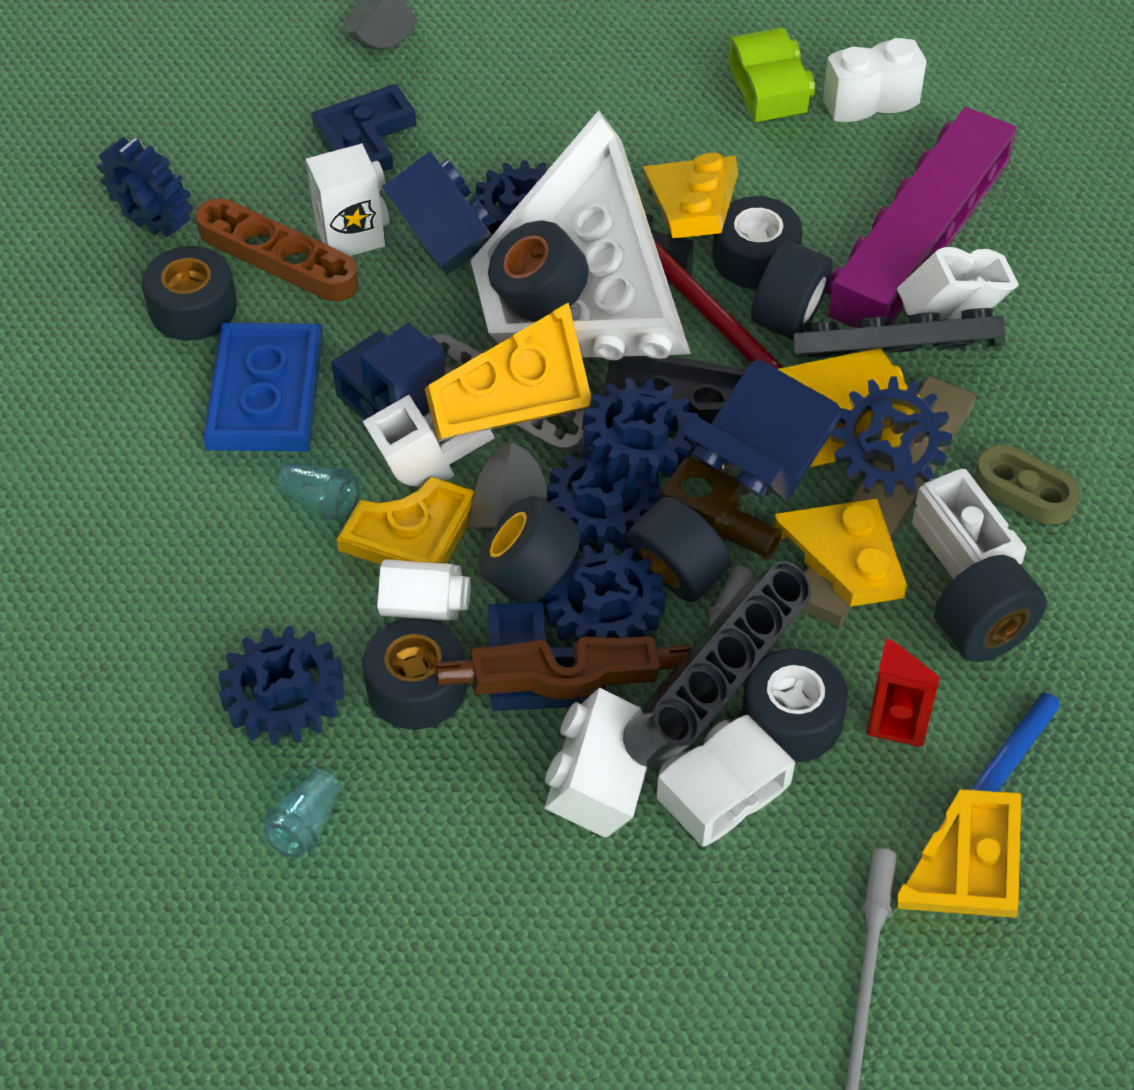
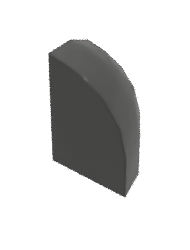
(379, 22)
(504, 481)

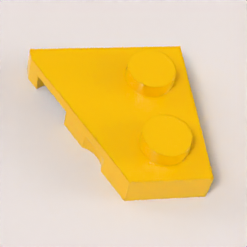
(849, 549)
(970, 859)

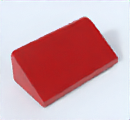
(902, 697)

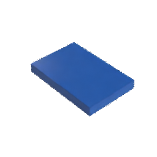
(264, 387)

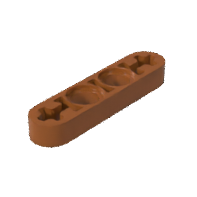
(281, 243)

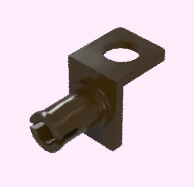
(723, 508)

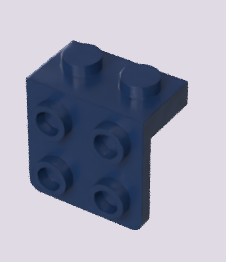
(766, 431)

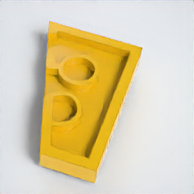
(515, 382)

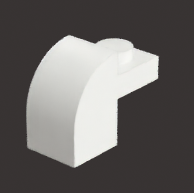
(411, 445)

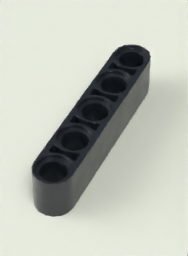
(716, 665)

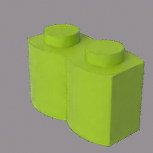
(770, 74)

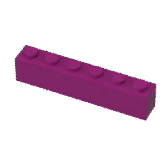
(922, 217)

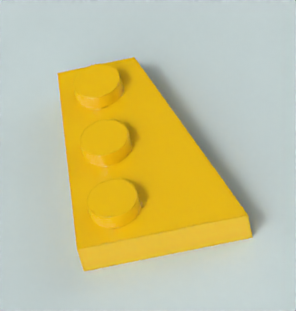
(693, 193)

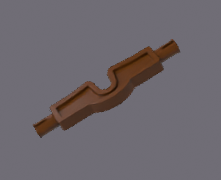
(534, 668)

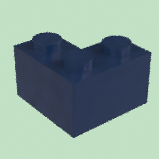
(436, 208)
(387, 370)

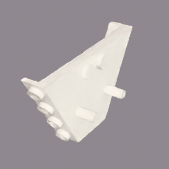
(597, 203)

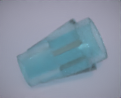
(321, 489)
(301, 815)

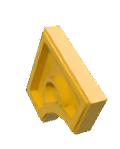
(415, 528)

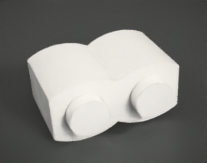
(874, 80)
(957, 282)
(422, 590)
(724, 779)

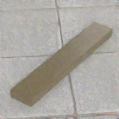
(824, 601)

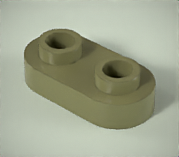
(1031, 486)

